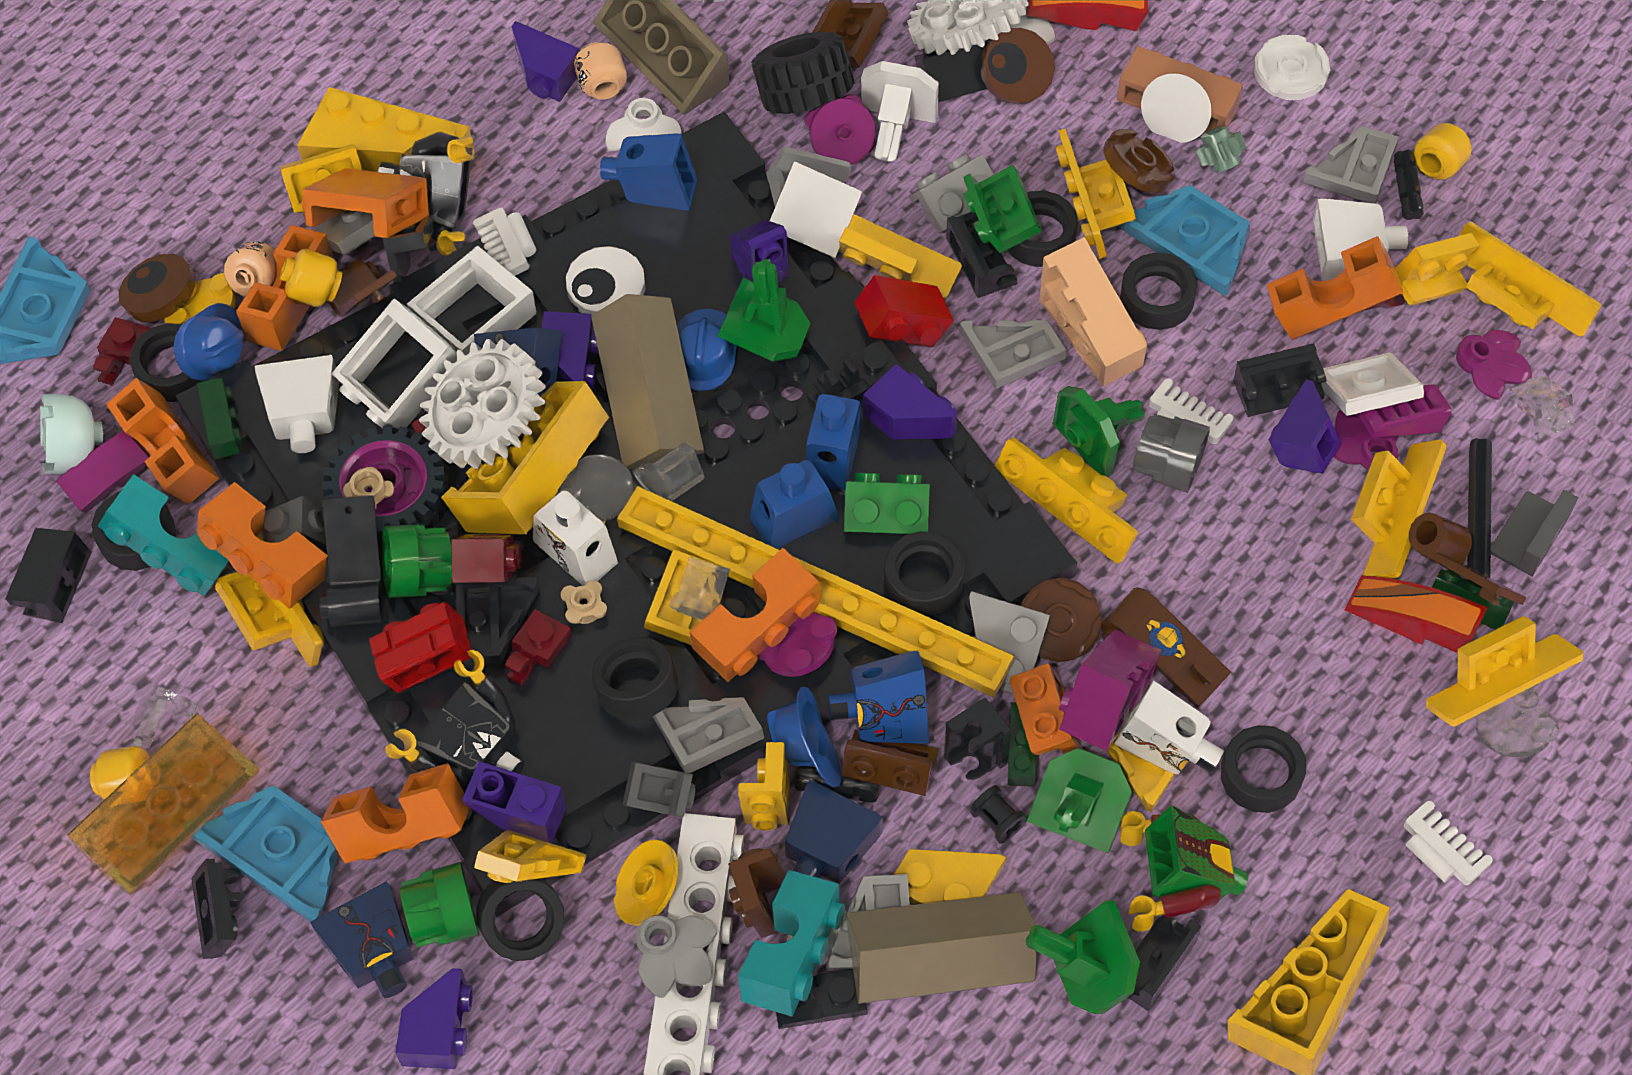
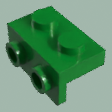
(1001, 209)
(886, 505)

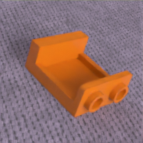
(391, 198)

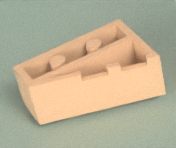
(1090, 312)

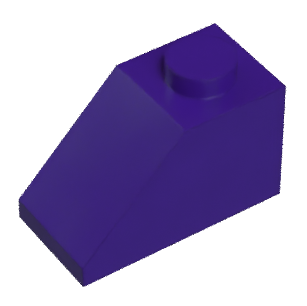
(545, 62)

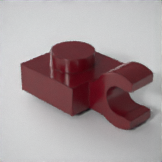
(116, 348)
(536, 642)

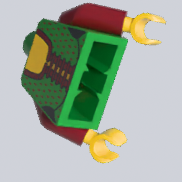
(1186, 865)

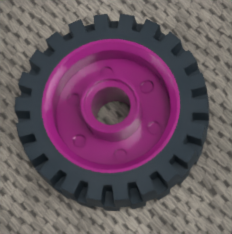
(406, 462)

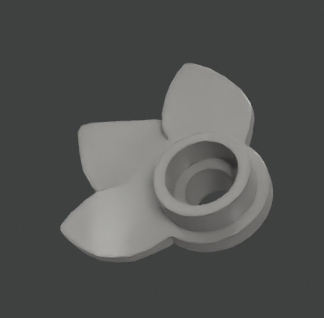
(679, 957)

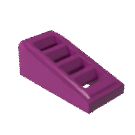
(1429, 416)

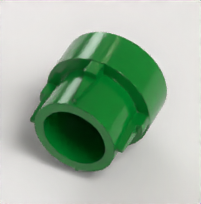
(415, 560)
(439, 906)

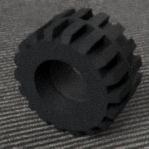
(803, 72)

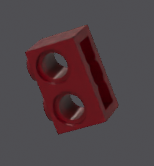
(485, 558)

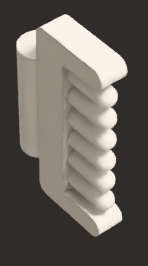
(506, 239)
(1169, 408)
(1437, 852)

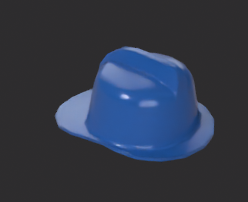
(209, 342)
(706, 356)
(805, 736)

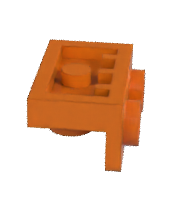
(1038, 701)

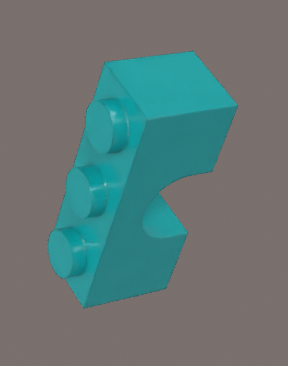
(136, 523)
(782, 973)

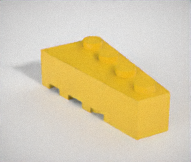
(373, 126)
(515, 488)
(1308, 995)

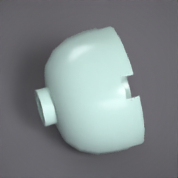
(67, 432)

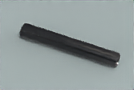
(1480, 505)

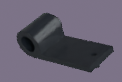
(353, 562)

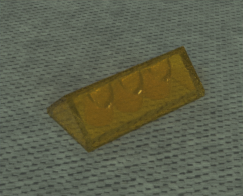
(162, 804)

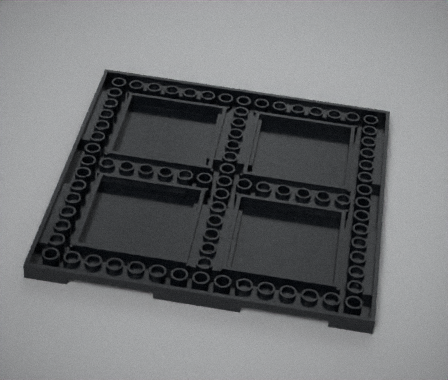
(556, 712)

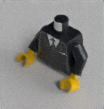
(446, 167)
(467, 729)

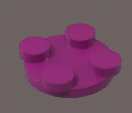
(841, 129)
(803, 648)

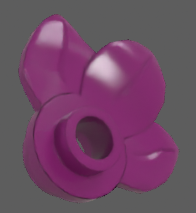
(1493, 361)
(1358, 443)

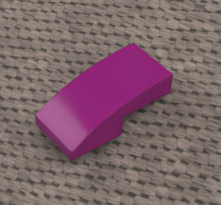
(103, 470)

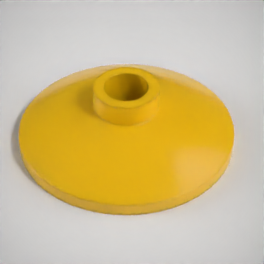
(646, 882)

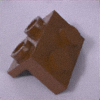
(855, 23)
(890, 764)
(754, 876)

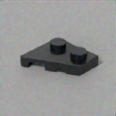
(494, 613)

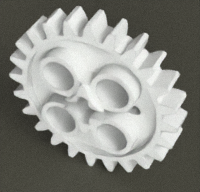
(962, 23)
(482, 403)

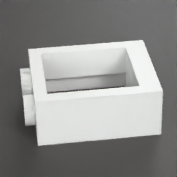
(459, 279)
(370, 351)

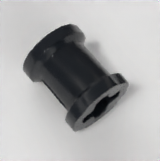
(998, 814)

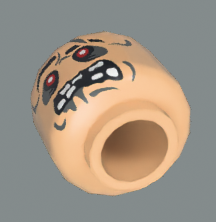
(600, 70)
(250, 264)

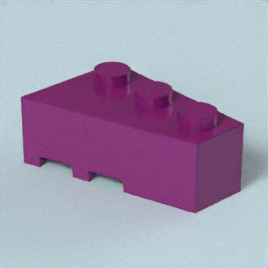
(1108, 688)

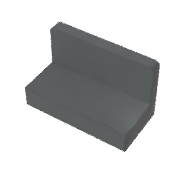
(1532, 530)

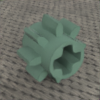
(1221, 149)

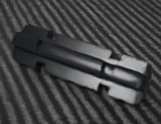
(1408, 185)
(848, 787)

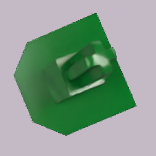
(764, 317)
(1094, 425)
(1082, 799)
(1092, 958)

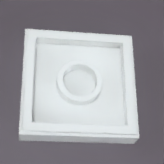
(1371, 384)

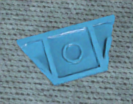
(1195, 231)
(38, 305)
(276, 848)

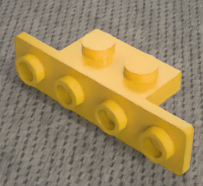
(1100, 192)
(897, 255)
(1525, 287)
(1071, 494)
(1392, 501)
(268, 620)
(1500, 668)

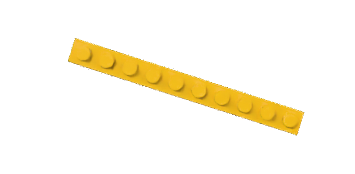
(845, 602)

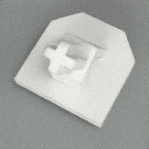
(897, 95)

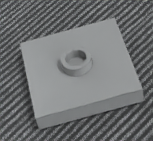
(347, 230)

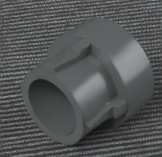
(1171, 450)

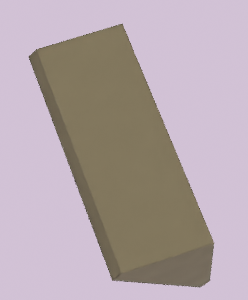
(666, 49)
(646, 378)
(941, 947)

